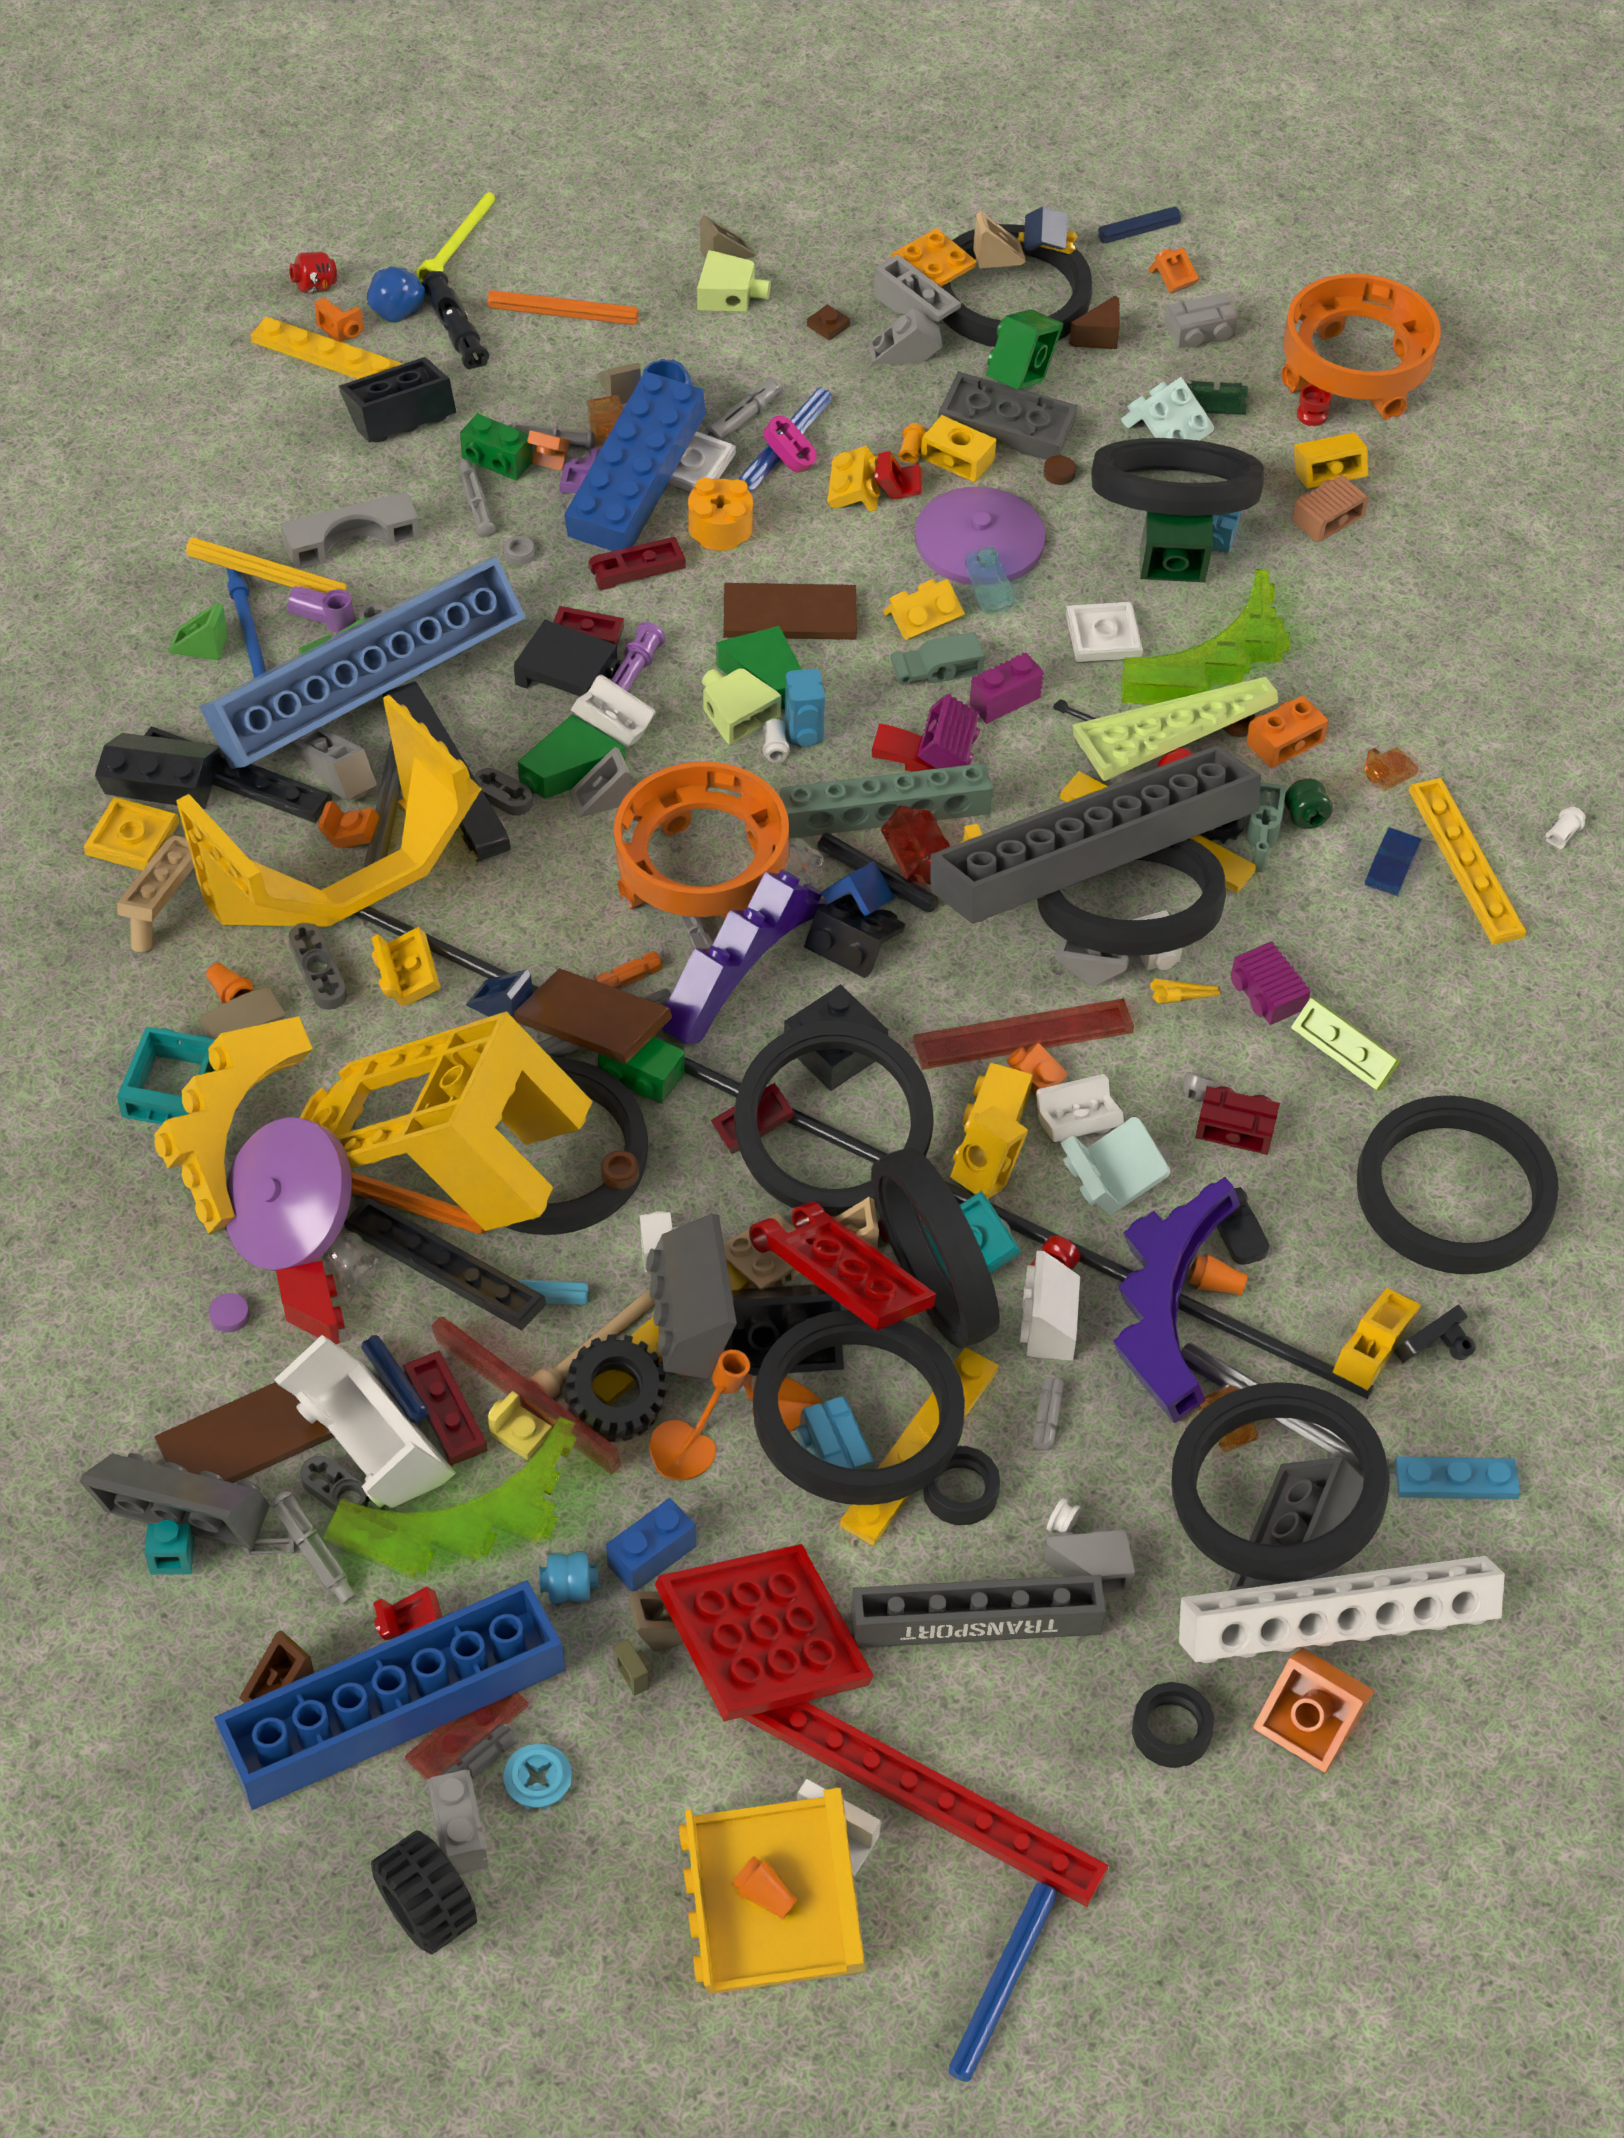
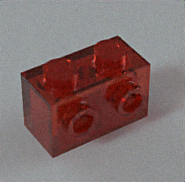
(912, 839)

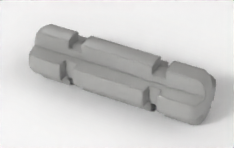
(1048, 1413)

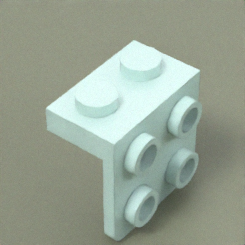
(1170, 413)
(1116, 1166)

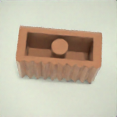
(1329, 508)

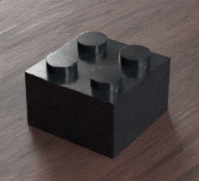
(835, 1065)

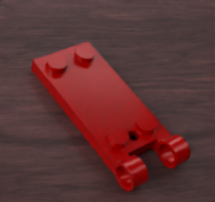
(844, 1266)

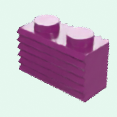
(1006, 687)
(949, 734)
(1269, 983)

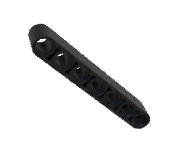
(481, 825)

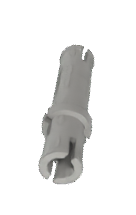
(753, 402)

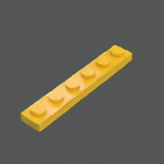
(319, 349)
(872, 1520)

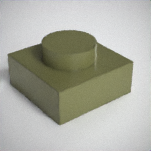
(633, 1666)

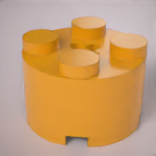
(720, 513)

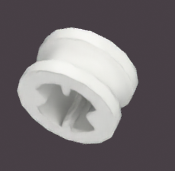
(1064, 1517)

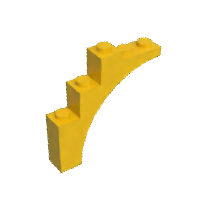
(211, 1098)

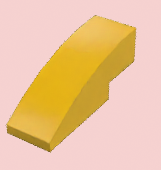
(1376, 1338)

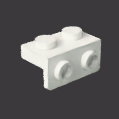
(614, 711)
(1078, 1108)

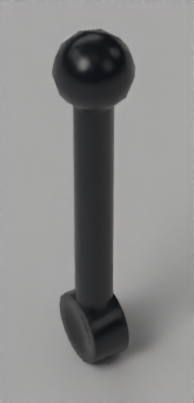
(1062, 706)

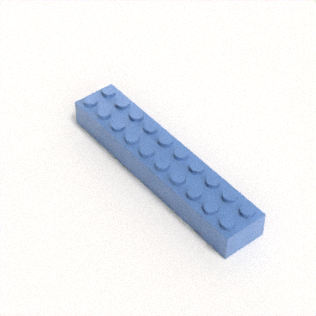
(362, 663)

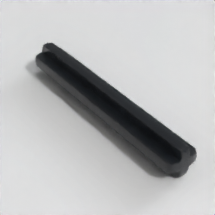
(898, 884)

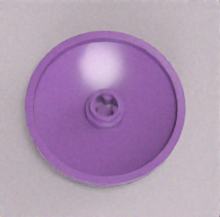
(974, 520)
(288, 1194)

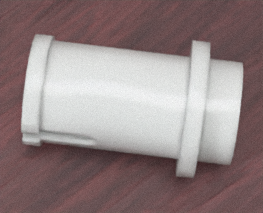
(775, 746)
(1569, 822)

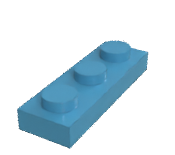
(1457, 1477)

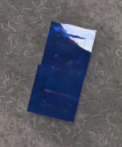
(1393, 861)

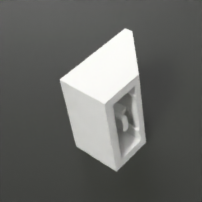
(1050, 1309)

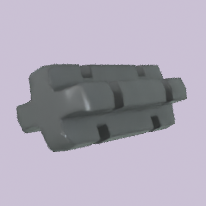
(484, 1751)

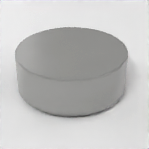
(519, 550)

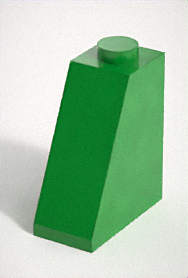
(761, 654)
(564, 757)

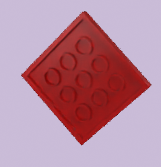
(763, 1631)

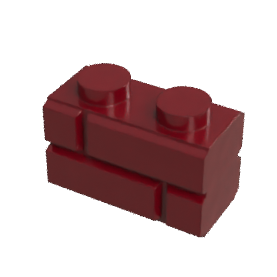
(1237, 1119)

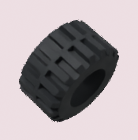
(624, 1357)
(424, 1892)

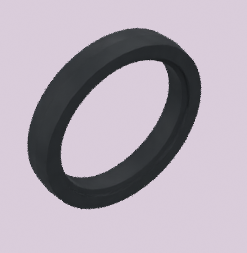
(1072, 266)
(1238, 493)
(1148, 935)
(807, 1039)
(1471, 1116)
(909, 1185)
(604, 1200)
(843, 1483)
(1292, 1560)

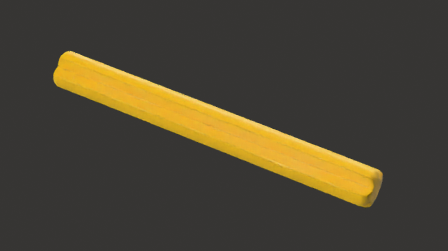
(259, 566)

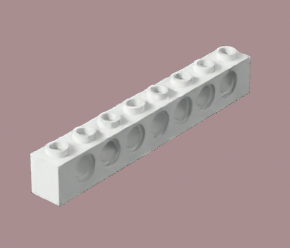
(1340, 1608)

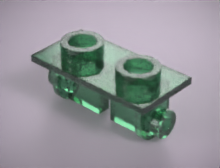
(1226, 400)

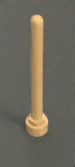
(552, 1379)

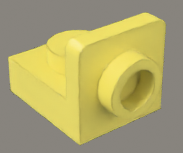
(517, 1426)

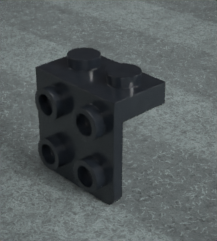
(848, 936)

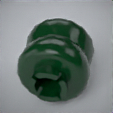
(1308, 803)

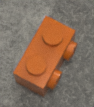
(1287, 731)

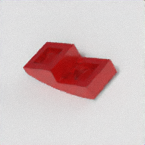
(899, 746)

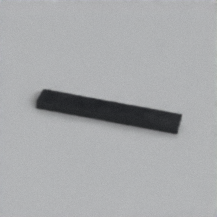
(265, 786)
(445, 1264)

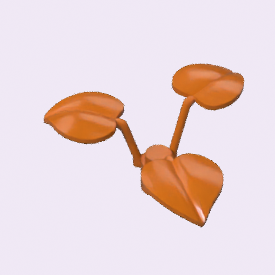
(685, 1453)

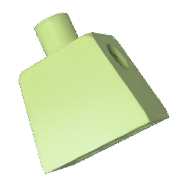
(729, 283)
(738, 703)

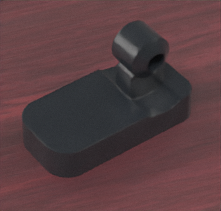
(1243, 1233)
(1447, 1329)

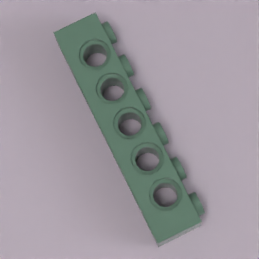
(872, 800)

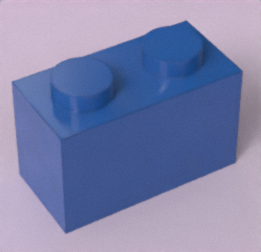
(651, 1545)

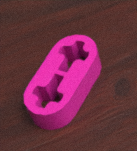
(789, 444)

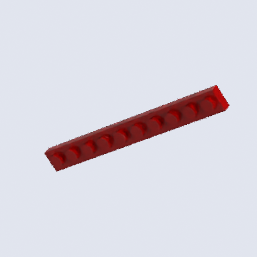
(936, 1798)

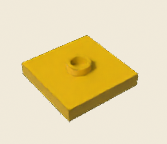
(130, 833)

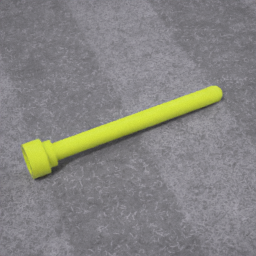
(457, 238)

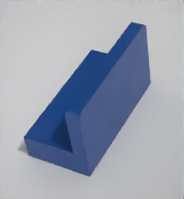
(865, 885)

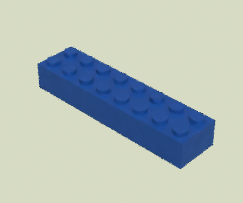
(389, 1694)

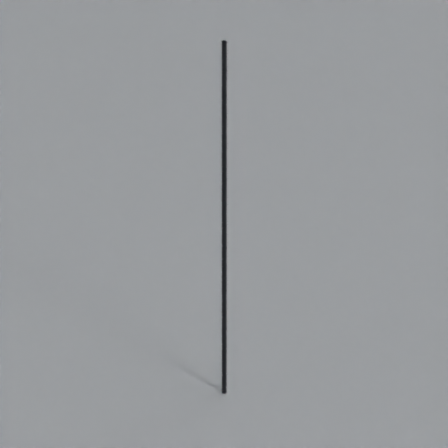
(873, 1154)

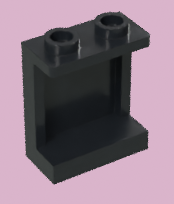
(565, 659)

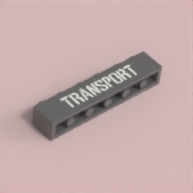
(978, 1611)

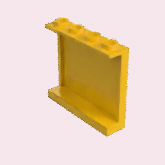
(812, 1856)

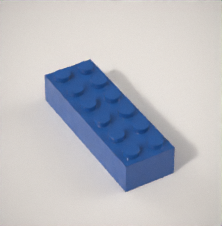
(635, 463)

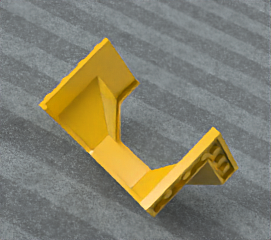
(435, 801)

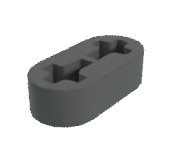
(504, 789)

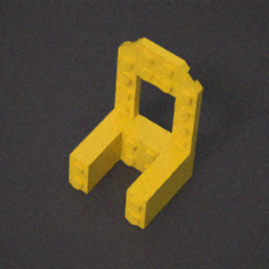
(475, 1081)

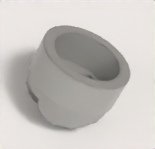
(1197, 1083)

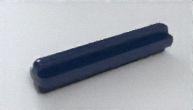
(1139, 224)
(395, 1379)

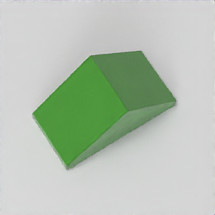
(202, 635)

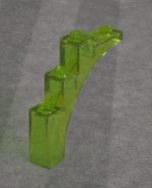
(1220, 660)
(402, 1539)

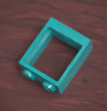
(152, 1105)

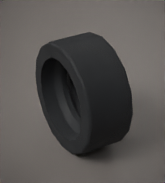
(969, 1512)
(1170, 1754)

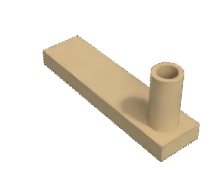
(154, 889)

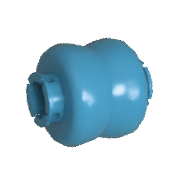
(568, 1577)

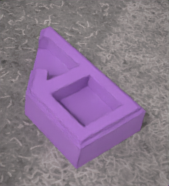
(576, 471)

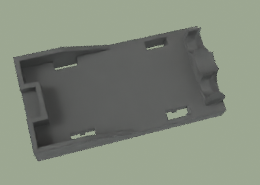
(1019, 418)

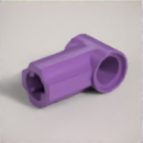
(332, 608)

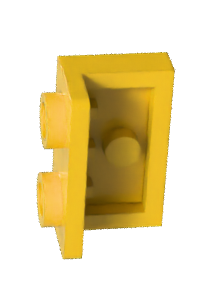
(854, 479)
(925, 609)
(405, 967)

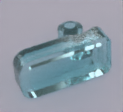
(989, 580)

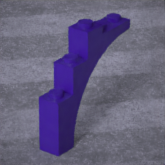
(743, 938)
(1153, 1295)

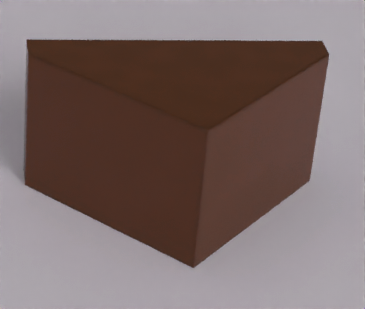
(1097, 327)
(280, 1665)

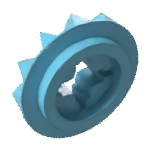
(537, 1758)

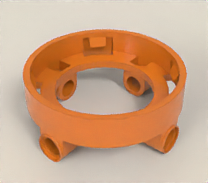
(1324, 309)
(667, 802)

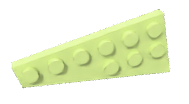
(1145, 733)

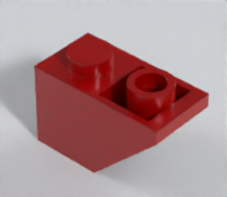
(307, 1300)

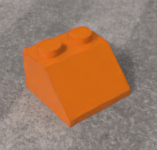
(1313, 1709)

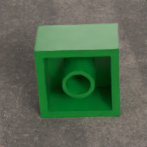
(1023, 349)

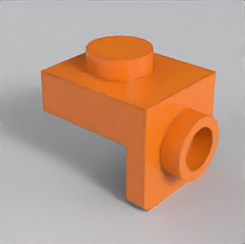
(1040, 1063)

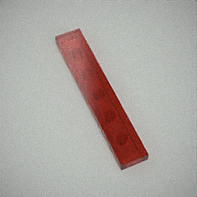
(1006, 1035)
(531, 1397)

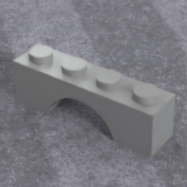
(385, 518)

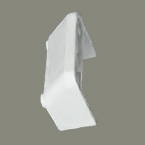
(366, 1423)

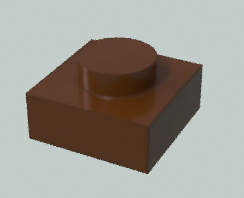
(828, 322)

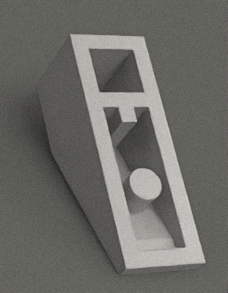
(905, 287)
(337, 762)

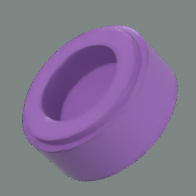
(229, 1312)

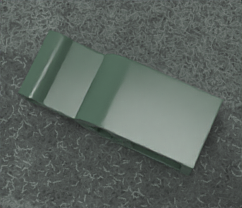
(940, 660)
(1265, 824)

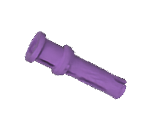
(638, 654)

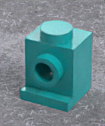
(169, 1540)

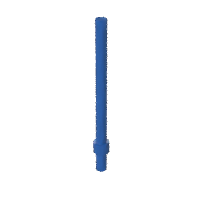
(239, 592)

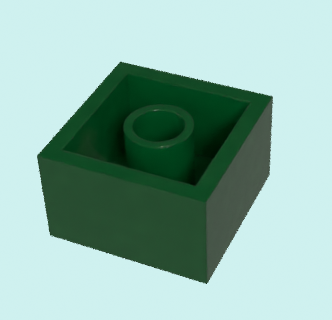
(1176, 547)

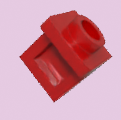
(897, 480)
(406, 1614)

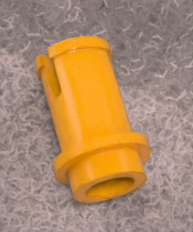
(912, 442)

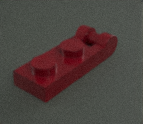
(637, 562)

